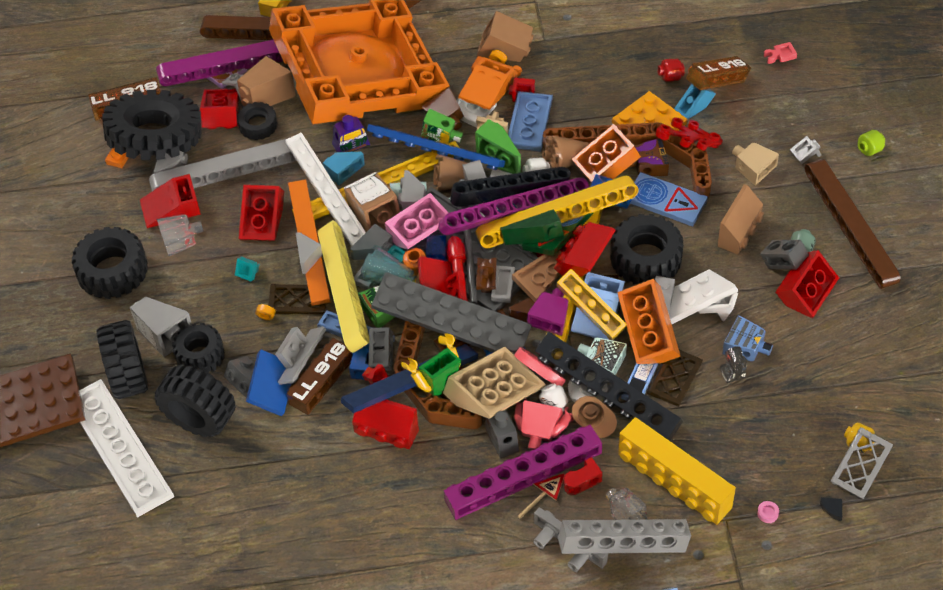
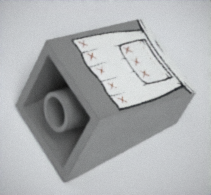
(159, 323)

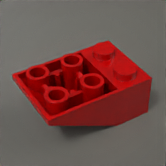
(169, 200)

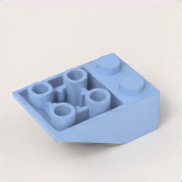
(607, 290)

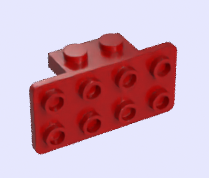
(438, 276)

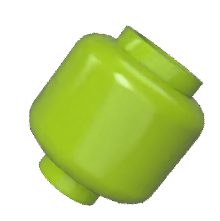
(871, 142)

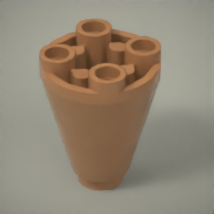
(561, 150)

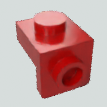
(522, 85)

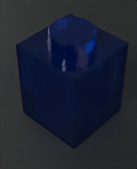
(437, 247)

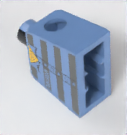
(748, 337)

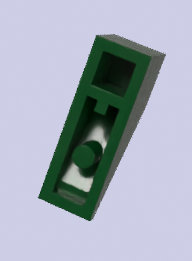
(533, 229)

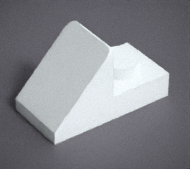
(722, 307)

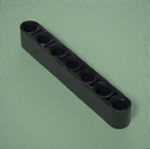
(498, 187)

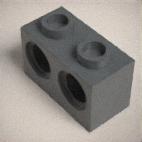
(784, 254)
(381, 348)

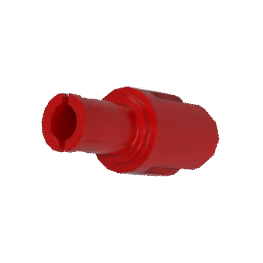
(456, 253)

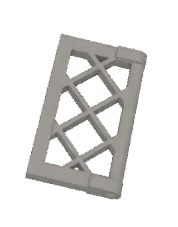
(870, 478)

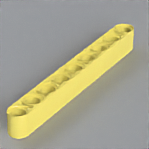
(343, 287)

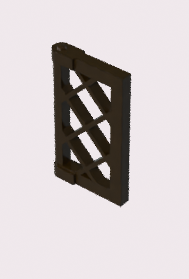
(287, 309)
(665, 394)

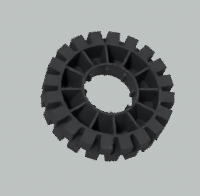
(129, 112)

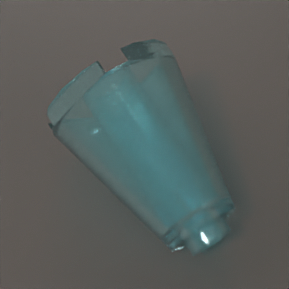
(381, 262)

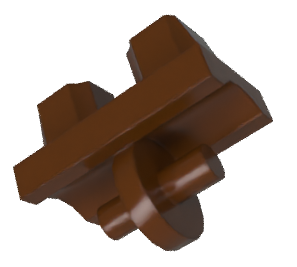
(486, 275)

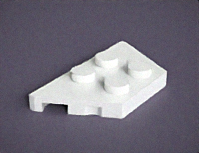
(698, 294)

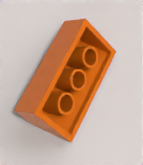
(648, 323)

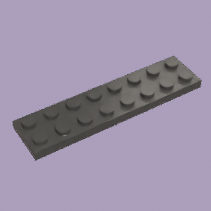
(449, 315)

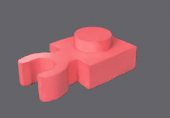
(783, 52)

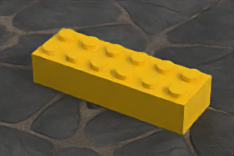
(676, 471)

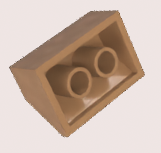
(740, 221)

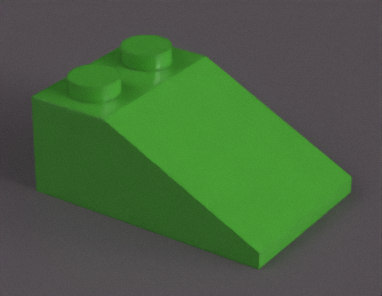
(495, 142)

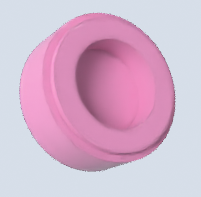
(768, 512)

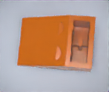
(487, 83)

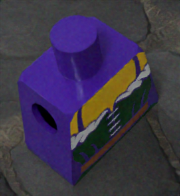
(349, 135)

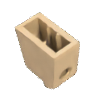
(755, 161)

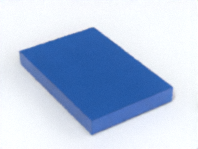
(264, 385)

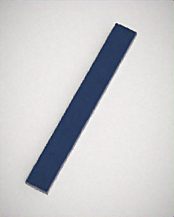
(394, 384)

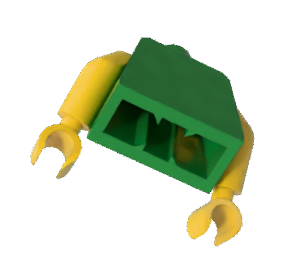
(435, 372)

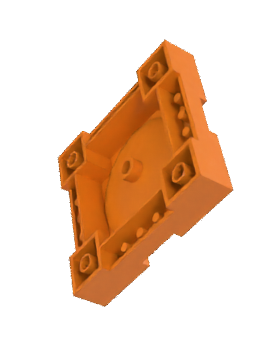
(356, 59)

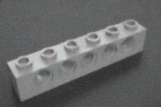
(624, 536)

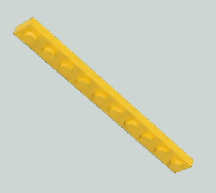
(416, 166)

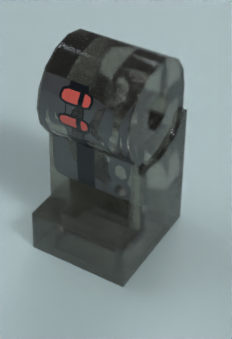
(735, 365)

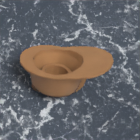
(592, 411)

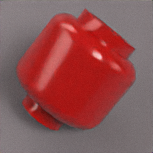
(671, 70)

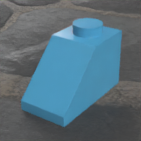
(694, 101)
(343, 165)

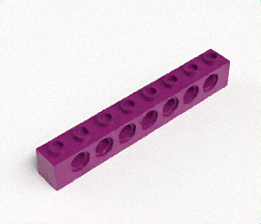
(518, 480)

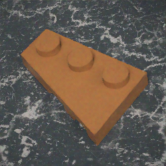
(537, 276)

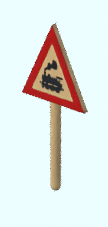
(548, 486)

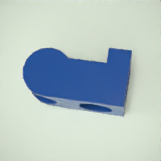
(359, 362)

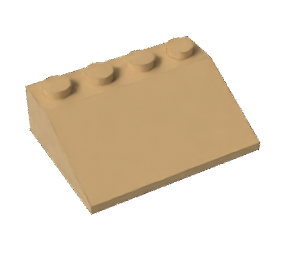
(492, 384)

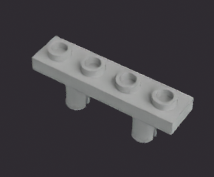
(551, 528)

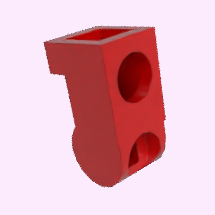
(583, 479)

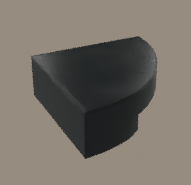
(833, 507)

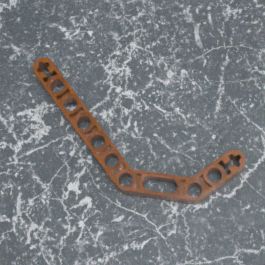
(643, 132)
(410, 347)

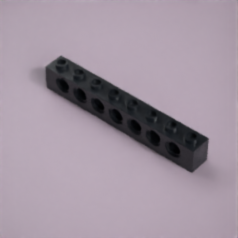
(552, 344)

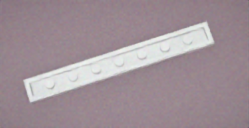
(325, 188)

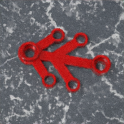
(688, 135)

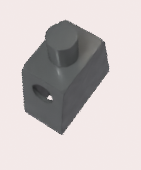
(498, 429)

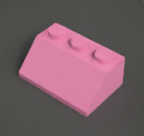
(416, 222)

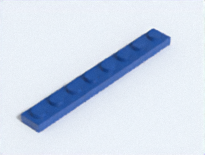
(428, 145)

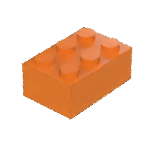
(606, 155)

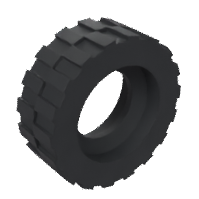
(257, 110)

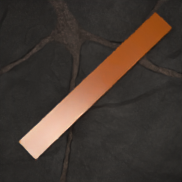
(305, 224)

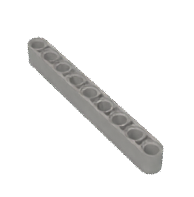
(229, 165)

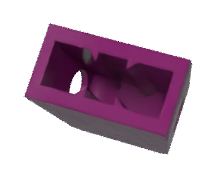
(549, 312)

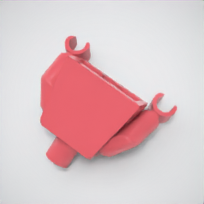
(540, 421)

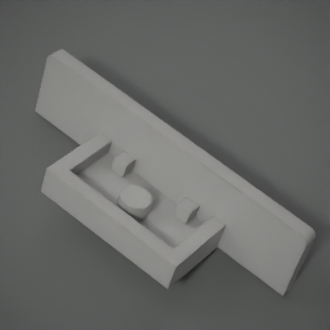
(296, 351)

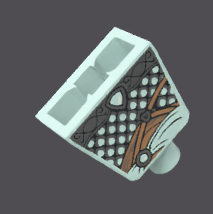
(605, 353)

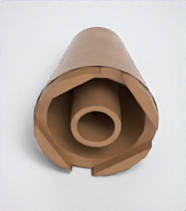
(447, 172)

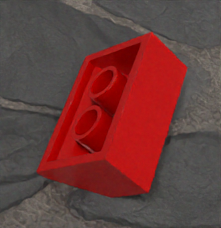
(584, 248)
(808, 285)
(388, 423)

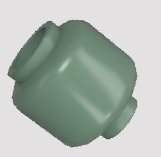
(806, 238)

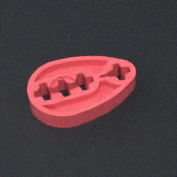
(539, 367)

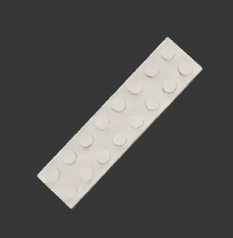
(122, 450)

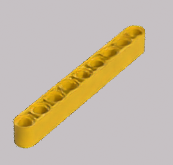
(564, 205)

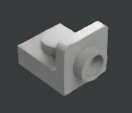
(805, 149)

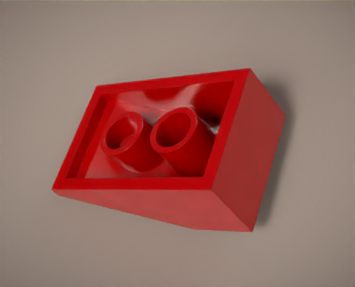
(219, 108)
(261, 212)

